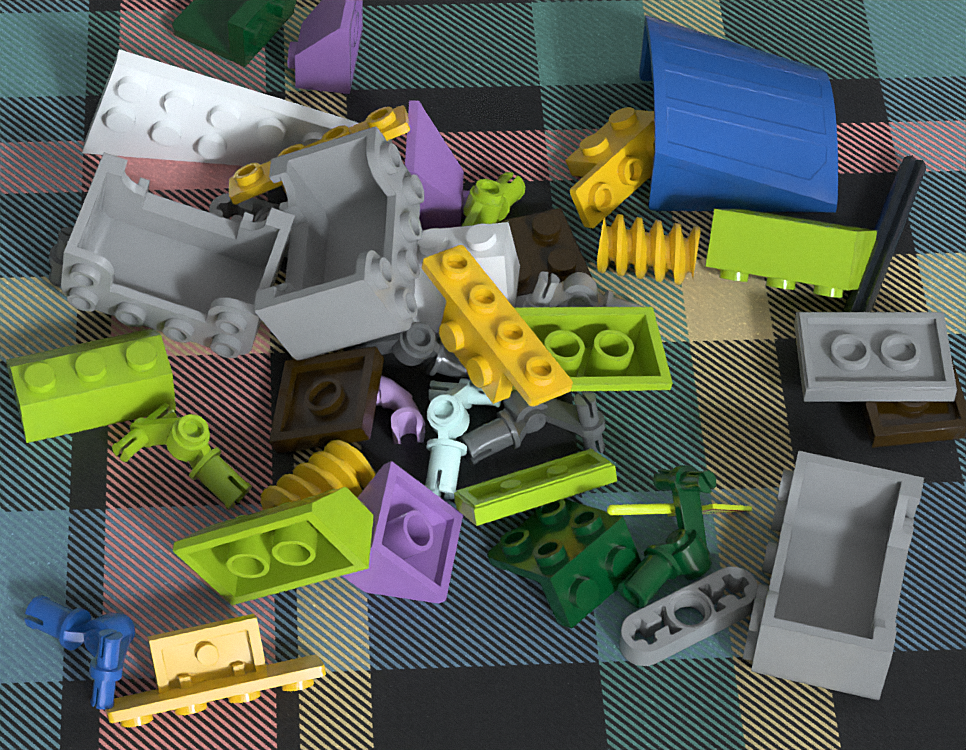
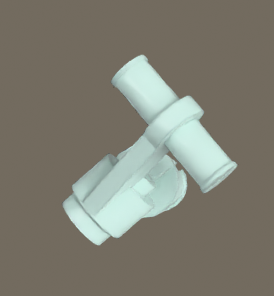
(449, 420)

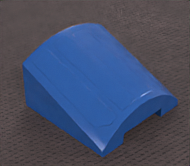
(737, 126)

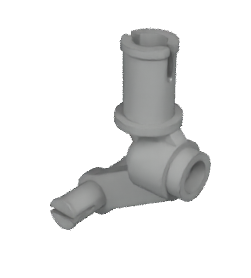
(574, 291)

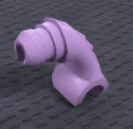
(406, 416)

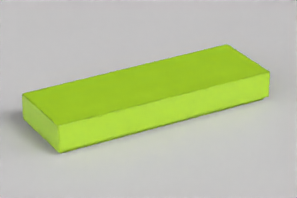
(534, 486)

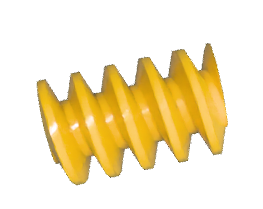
(648, 249)
(330, 469)

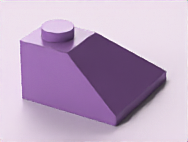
(328, 46)
(437, 170)
(410, 539)

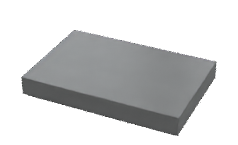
(874, 356)

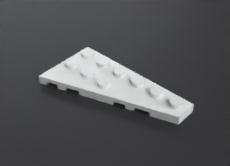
(190, 117)

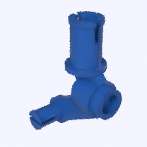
(104, 638)

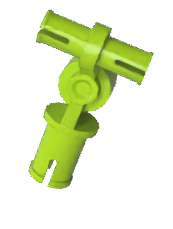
(491, 200)
(187, 441)

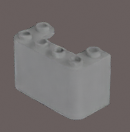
(348, 245)
(171, 263)
(834, 575)

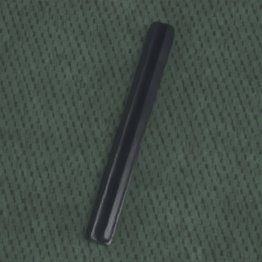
(889, 229)

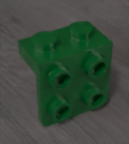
(232, 27)
(573, 553)

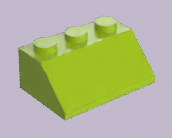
(789, 251)
(603, 346)
(91, 384)
(282, 546)

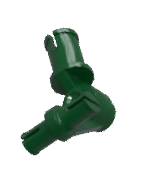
(685, 548)

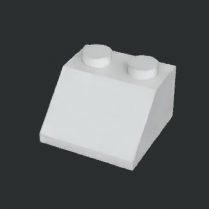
(491, 248)

